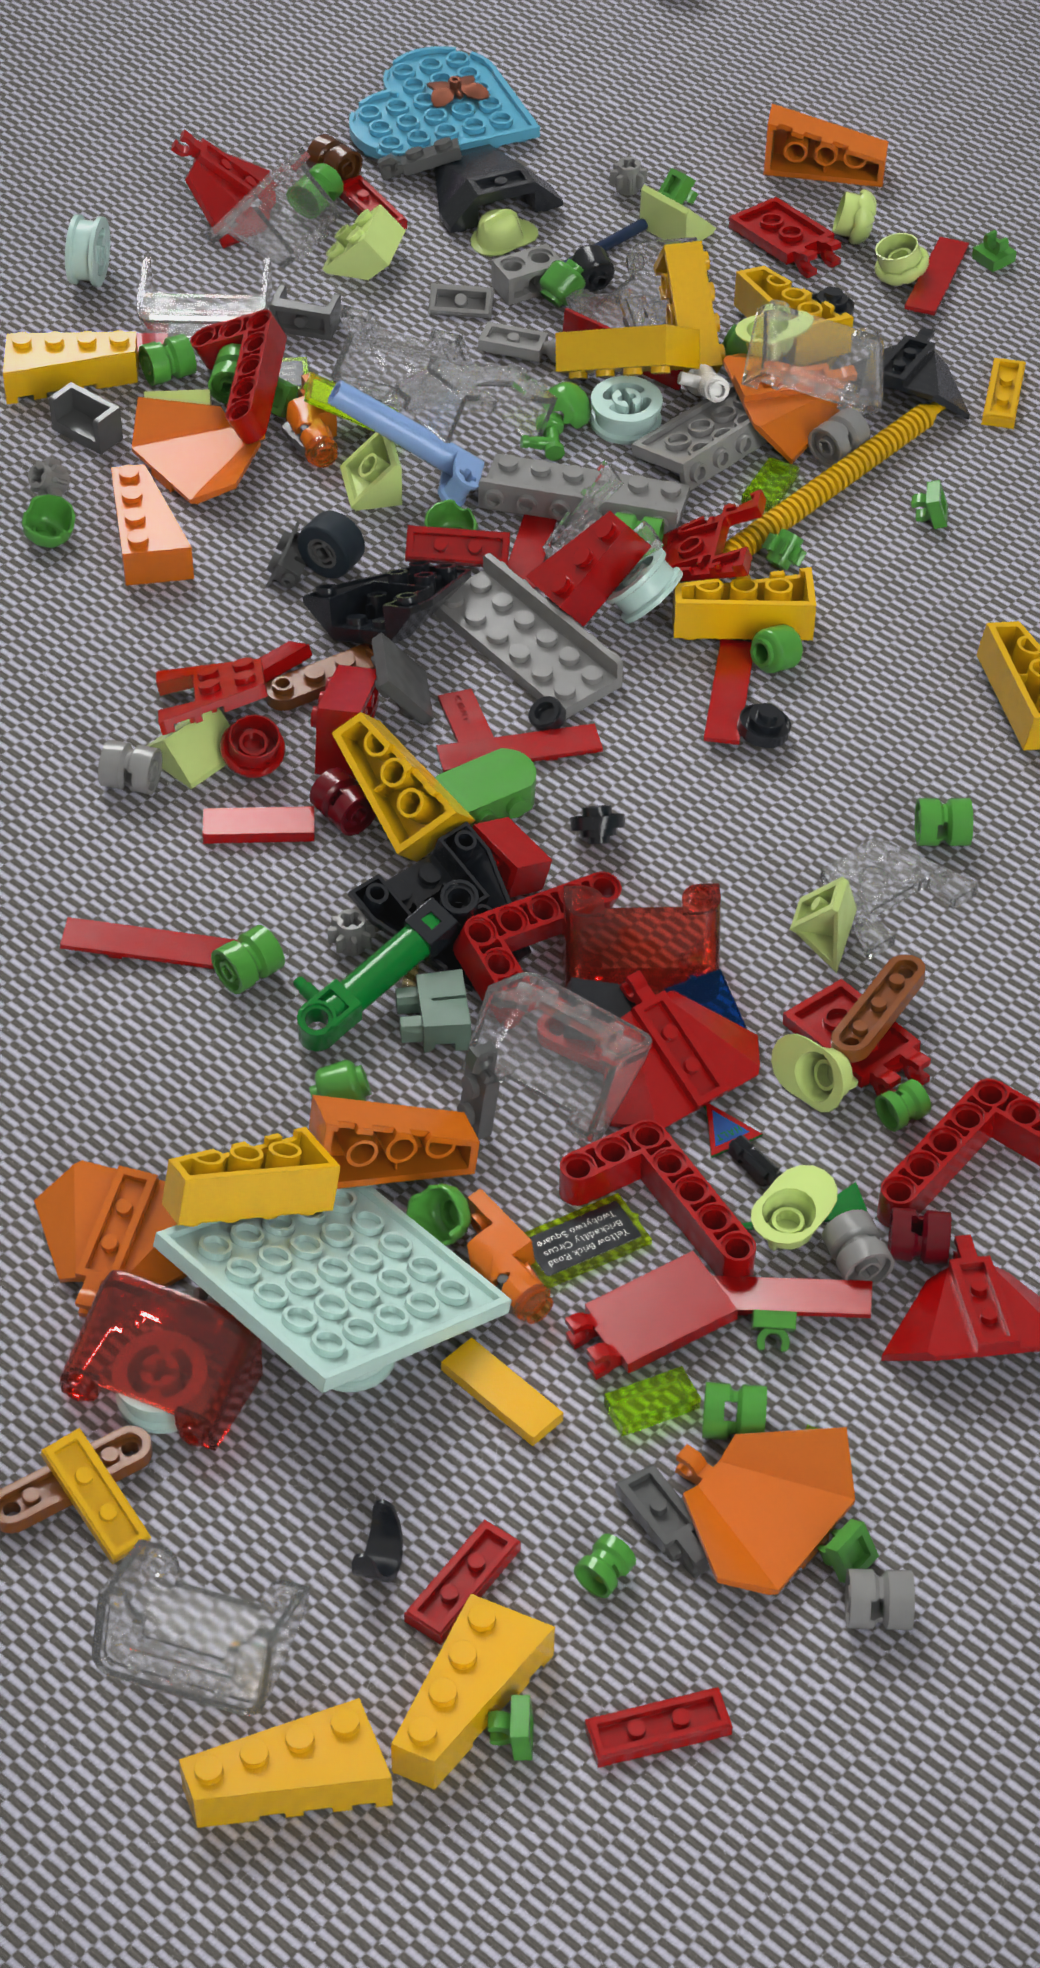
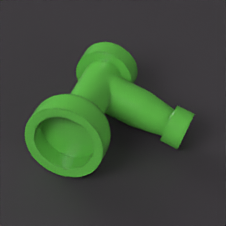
(550, 442)

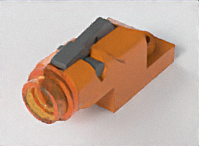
(311, 430)
(505, 1258)

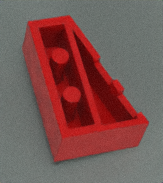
(590, 567)
(345, 695)

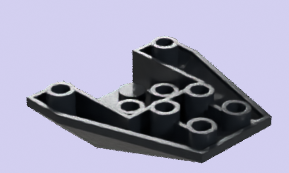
(483, 178)
(385, 602)
(455, 856)

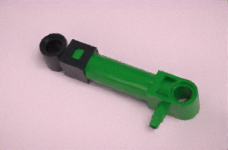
(423, 936)

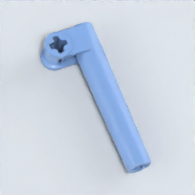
(458, 467)

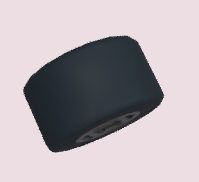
(331, 544)

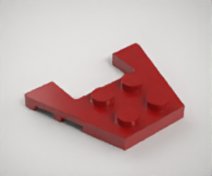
(700, 543)
(214, 685)

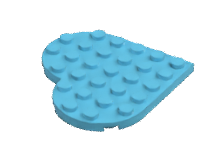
(406, 117)

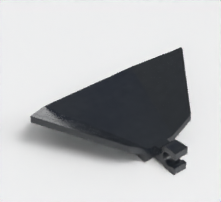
(920, 371)

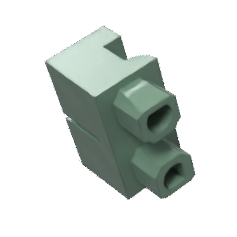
(440, 1008)

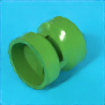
(900, 1106)
(608, 1562)

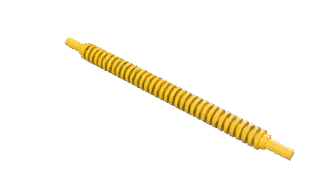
(836, 478)

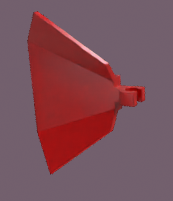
(217, 178)
(691, 1057)
(968, 1313)

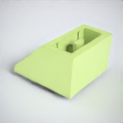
(364, 246)

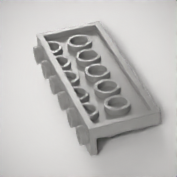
(701, 440)
(554, 489)
(531, 638)

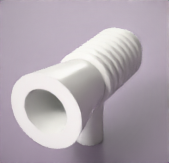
(705, 383)

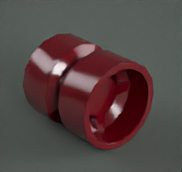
(342, 801)
(920, 1235)

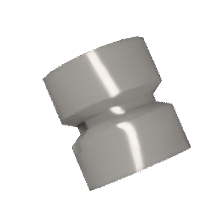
(838, 436)
(125, 766)
(857, 1247)
(879, 1599)

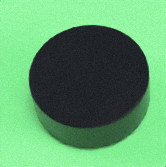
(547, 714)

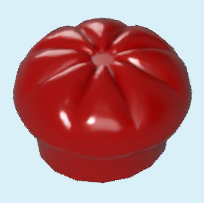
(252, 746)

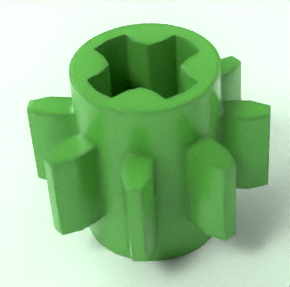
(784, 549)

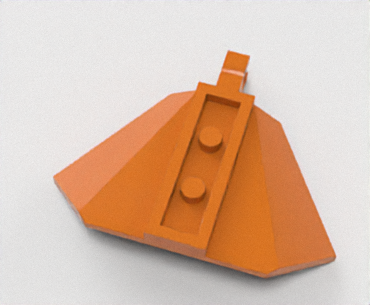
(779, 415)
(190, 448)
(104, 1223)
(768, 1503)

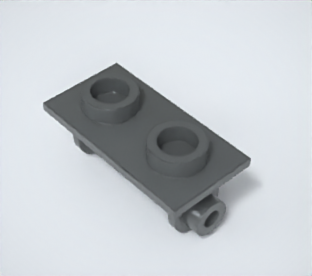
(289, 564)

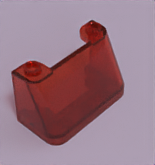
(658, 941)
(165, 1354)

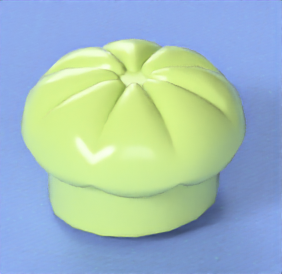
(855, 216)
(900, 259)

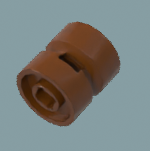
(336, 154)

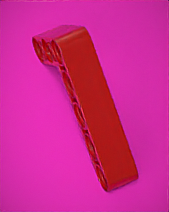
(256, 368)
(491, 937)
(982, 1113)
(653, 1156)

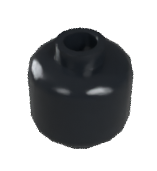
(596, 265)

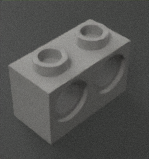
(518, 274)

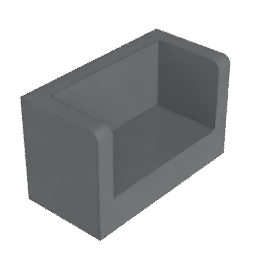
(306, 318)
(86, 418)

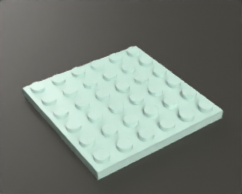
(337, 1285)

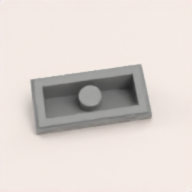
(461, 300)

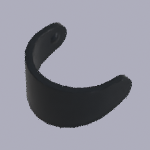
(384, 1545)

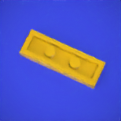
(1003, 393)
(502, 1391)
(95, 1495)

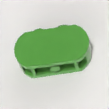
(493, 785)

